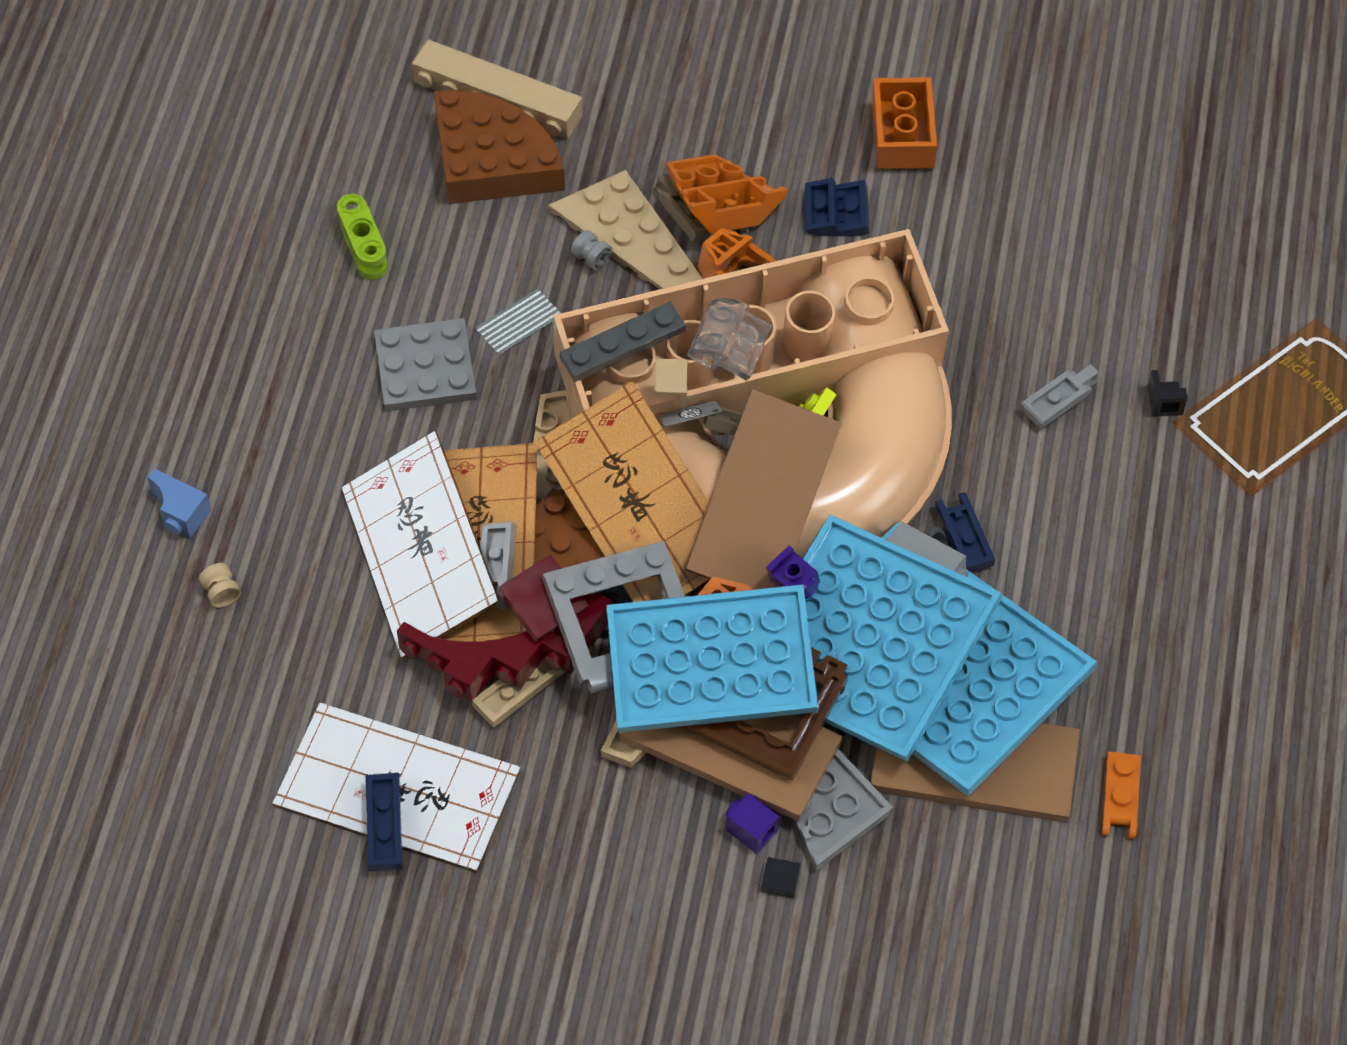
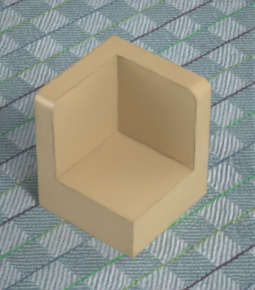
(671, 378)

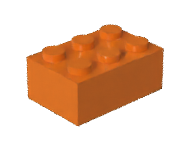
(904, 123)

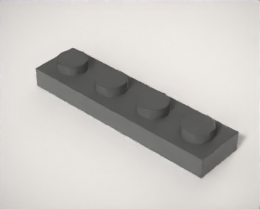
(622, 341)

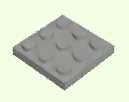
(425, 364)

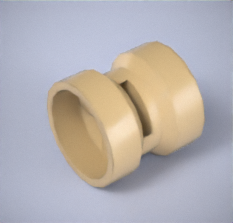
(219, 584)

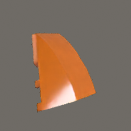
(721, 193)

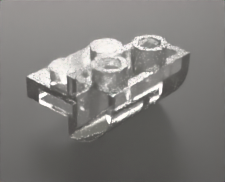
(729, 338)

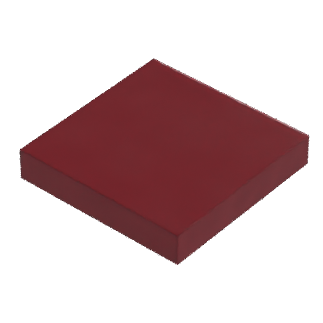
(530, 602)

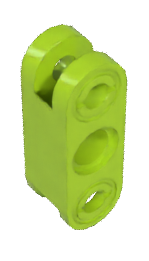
(362, 237)

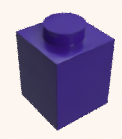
(751, 822)

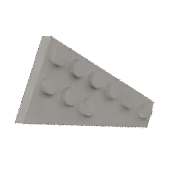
(840, 811)

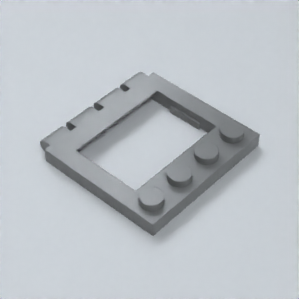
(595, 577)

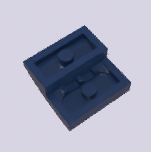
(837, 208)

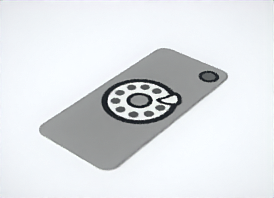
(690, 413)

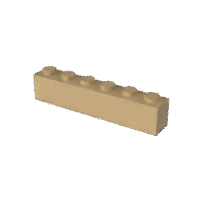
(451, 69)

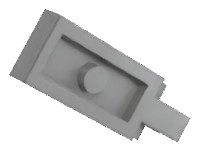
(1059, 396)

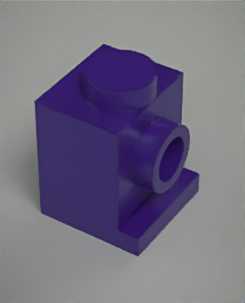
(786, 565)

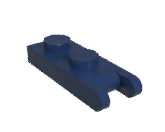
(966, 533)

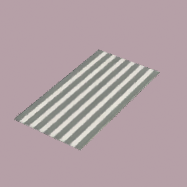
(518, 321)

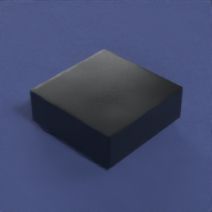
(780, 877)

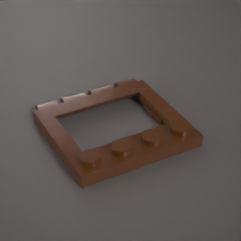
(769, 750)

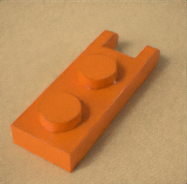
(1121, 792)

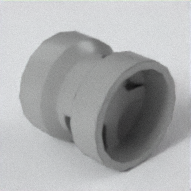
(590, 249)

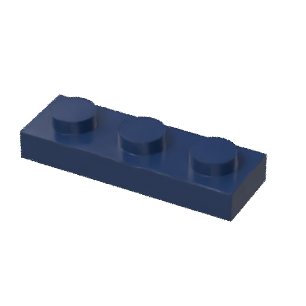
(384, 822)

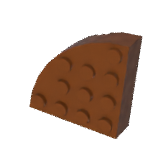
(493, 149)

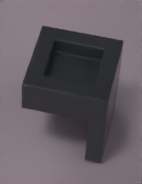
(1166, 397)

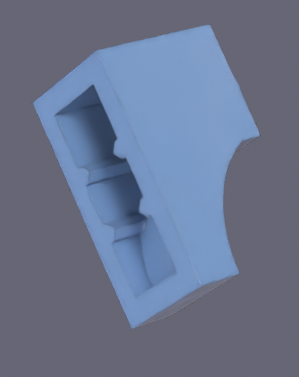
(182, 506)

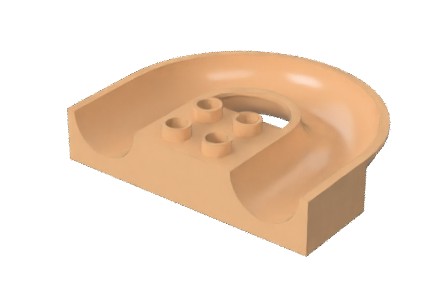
(839, 321)

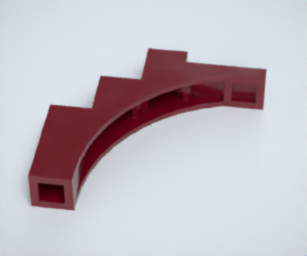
(513, 659)

